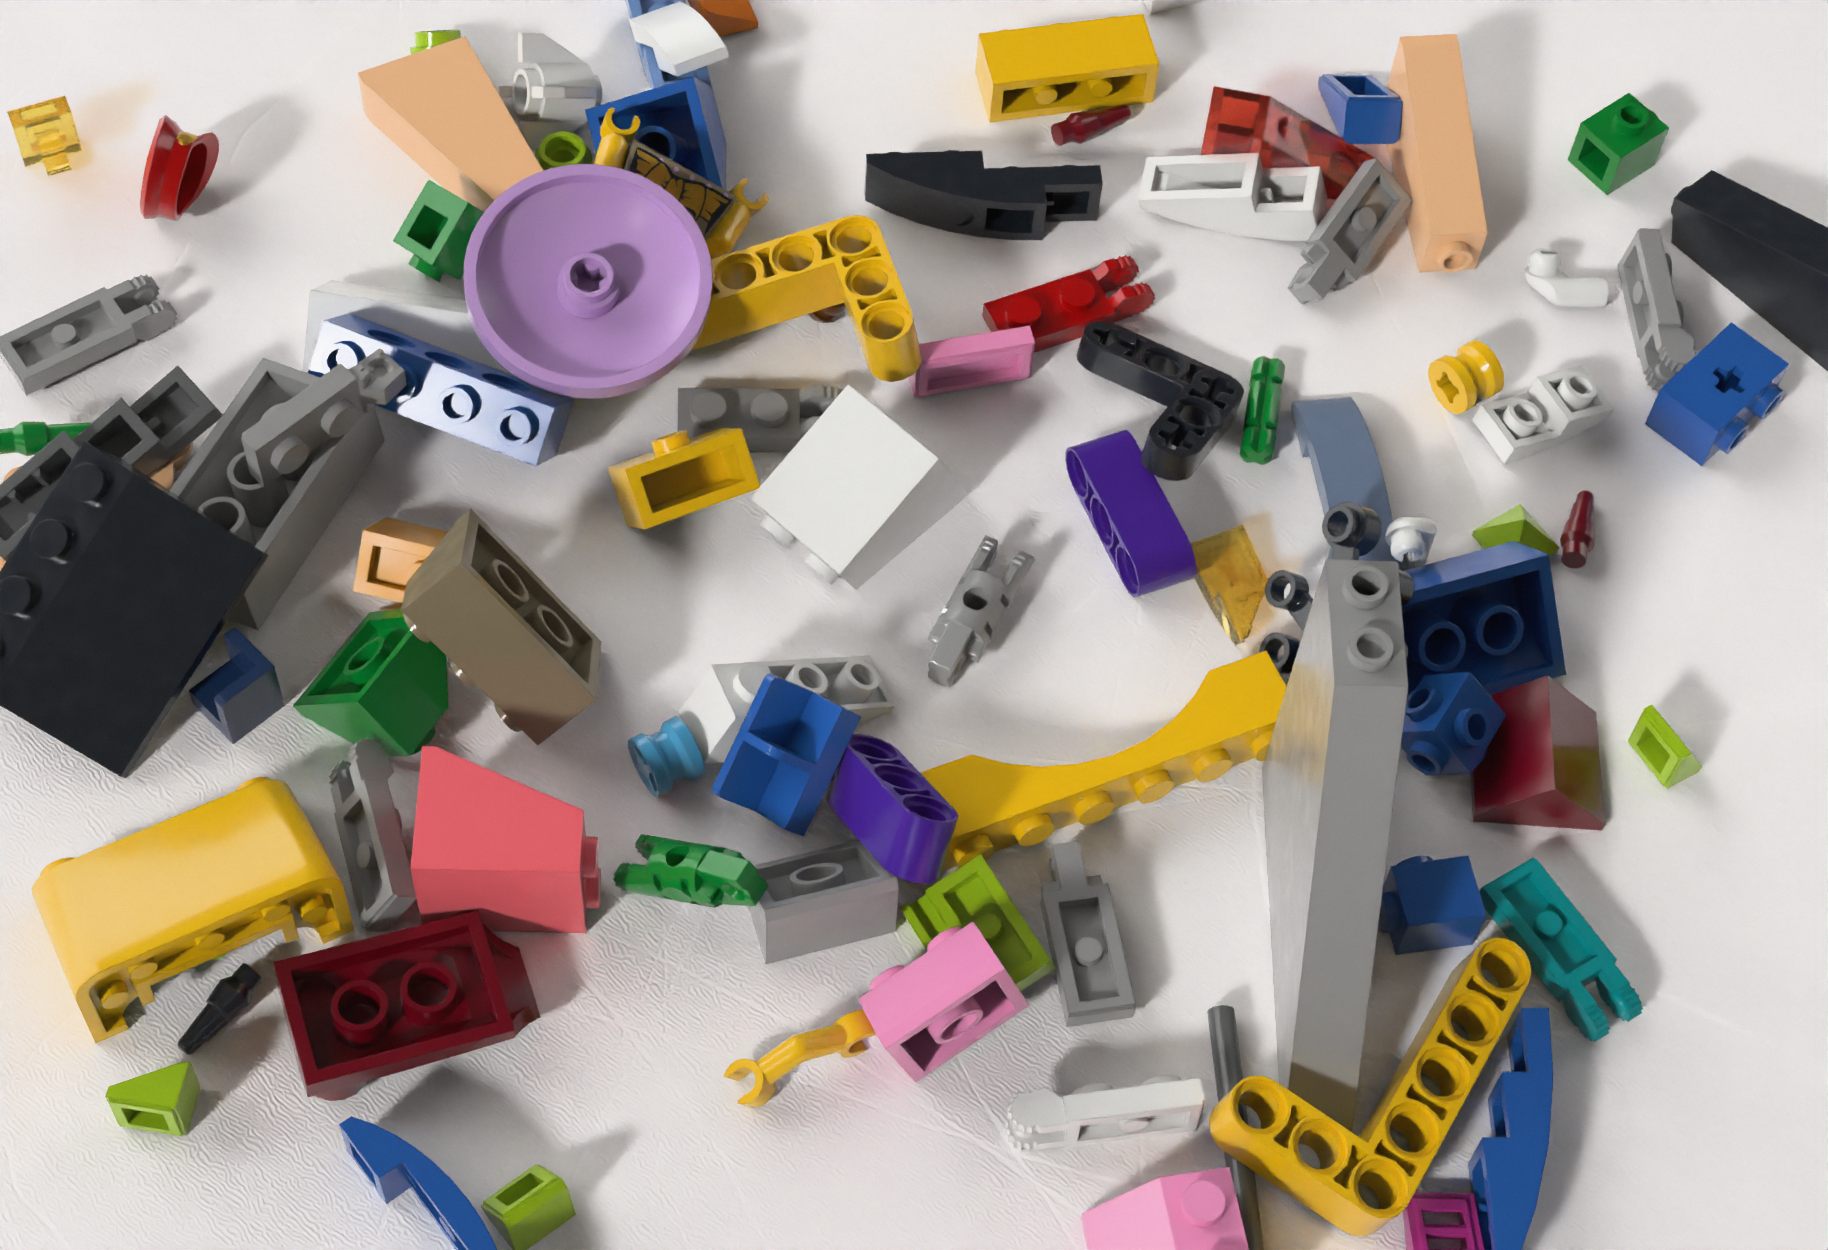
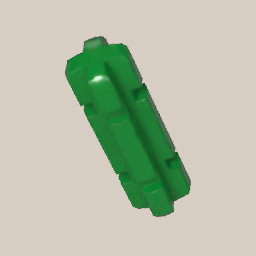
(1262, 410)

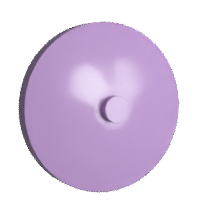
(587, 281)

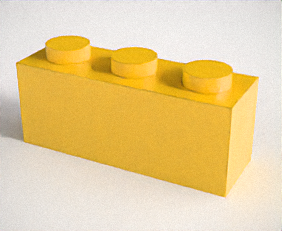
(1066, 67)

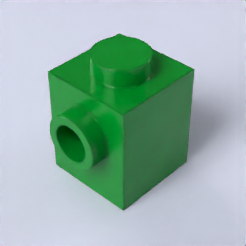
(1618, 143)

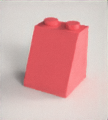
(499, 851)

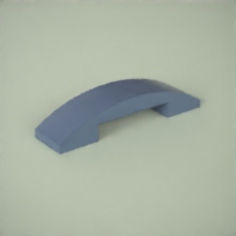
(1344, 461)

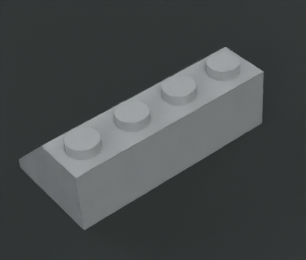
(292, 509)

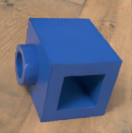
(1431, 904)

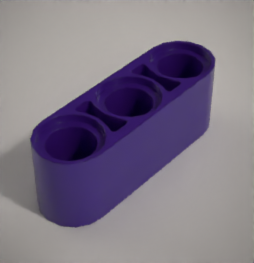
(1130, 513)
(892, 809)

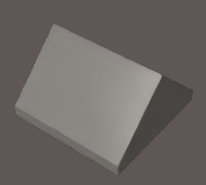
(823, 901)

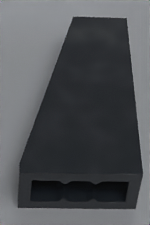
(1760, 254)

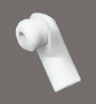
(1558, 288)

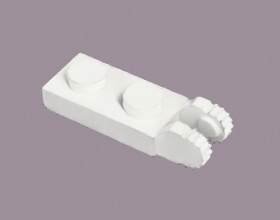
(1104, 1114)

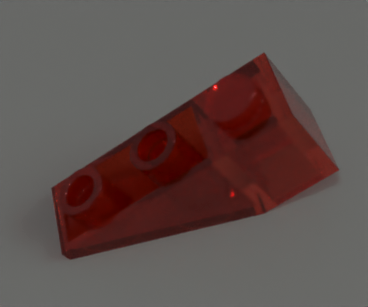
(1280, 135)

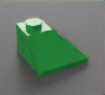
(381, 687)

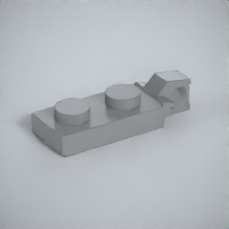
(1350, 232)
(319, 412)
(1084, 942)

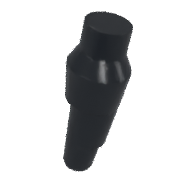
(222, 1006)

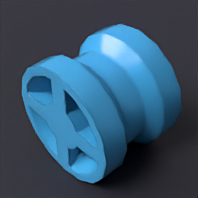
(666, 756)

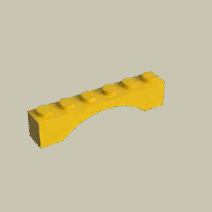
(1024, 804)

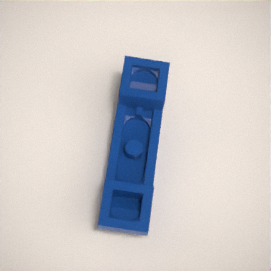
(398, 1166)

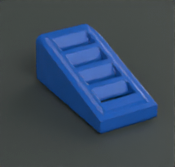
(1361, 108)

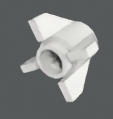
(551, 89)

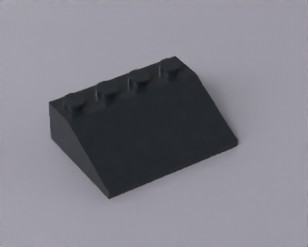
(113, 607)

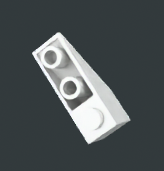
(727, 691)

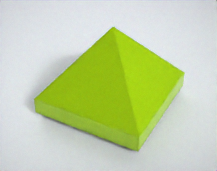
(1515, 526)

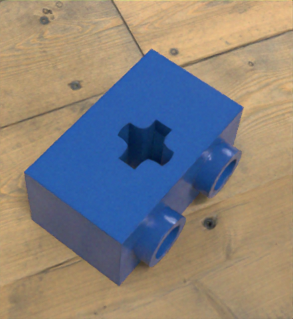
(1718, 394)

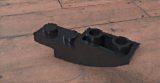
(963, 197)

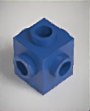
(1449, 724)

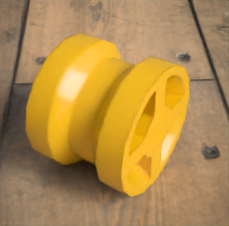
(1466, 377)

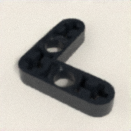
(1173, 381)

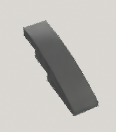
(139, 434)

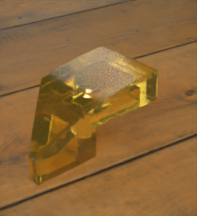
(1230, 580)

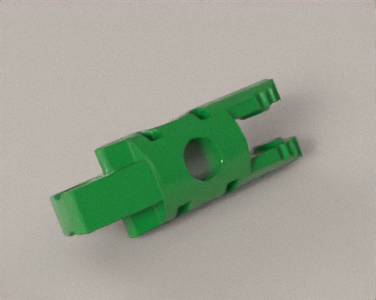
(691, 873)

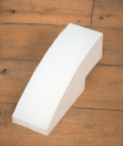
(1235, 195)

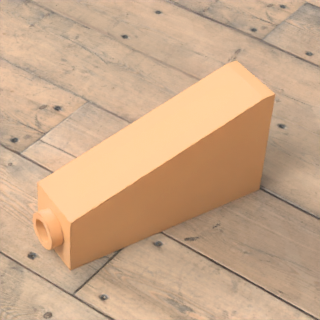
(449, 121)
(1437, 154)

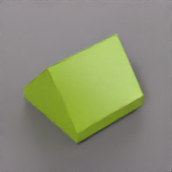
(529, 1207)

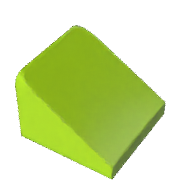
(1662, 749)
(157, 1100)

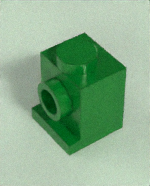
(438, 232)

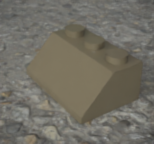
(503, 630)

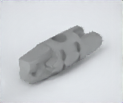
(974, 612)

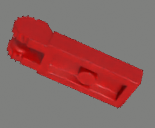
(1066, 305)

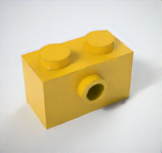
(683, 476)

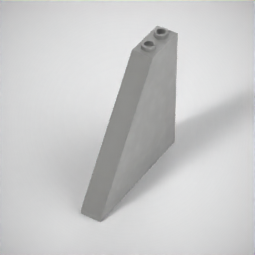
(1329, 826)

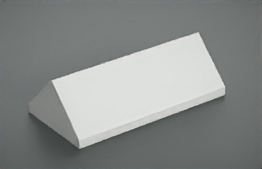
(419, 315)

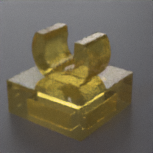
(46, 134)

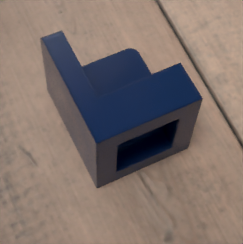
(240, 691)

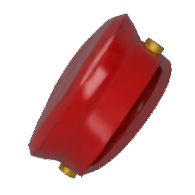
(176, 170)

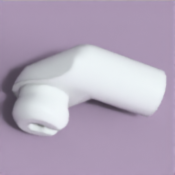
(1411, 540)

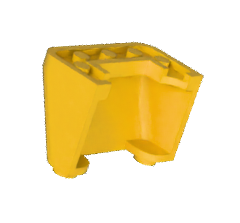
(187, 897)

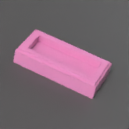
(974, 361)

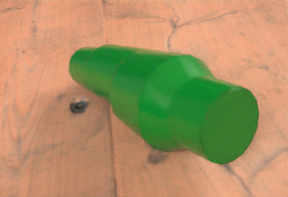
(32, 436)

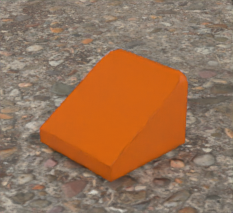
(726, 15)

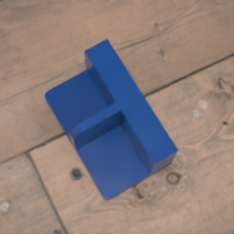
(785, 753)

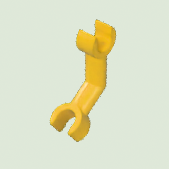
(842, 1037)

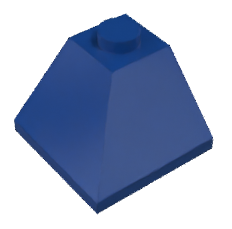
(675, 121)

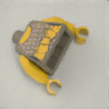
(717, 212)

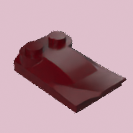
(401, 1002)

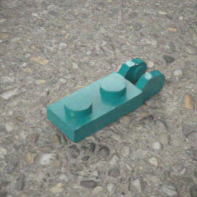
(1560, 946)

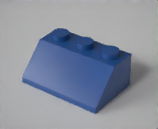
(1484, 617)

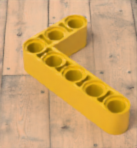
(811, 272)
(1403, 1106)

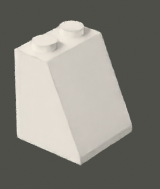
(855, 491)

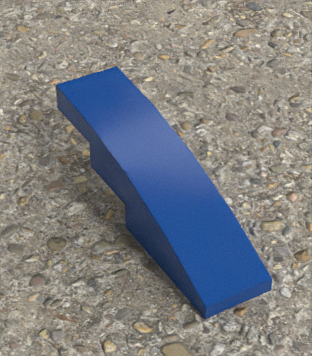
(1511, 1163)

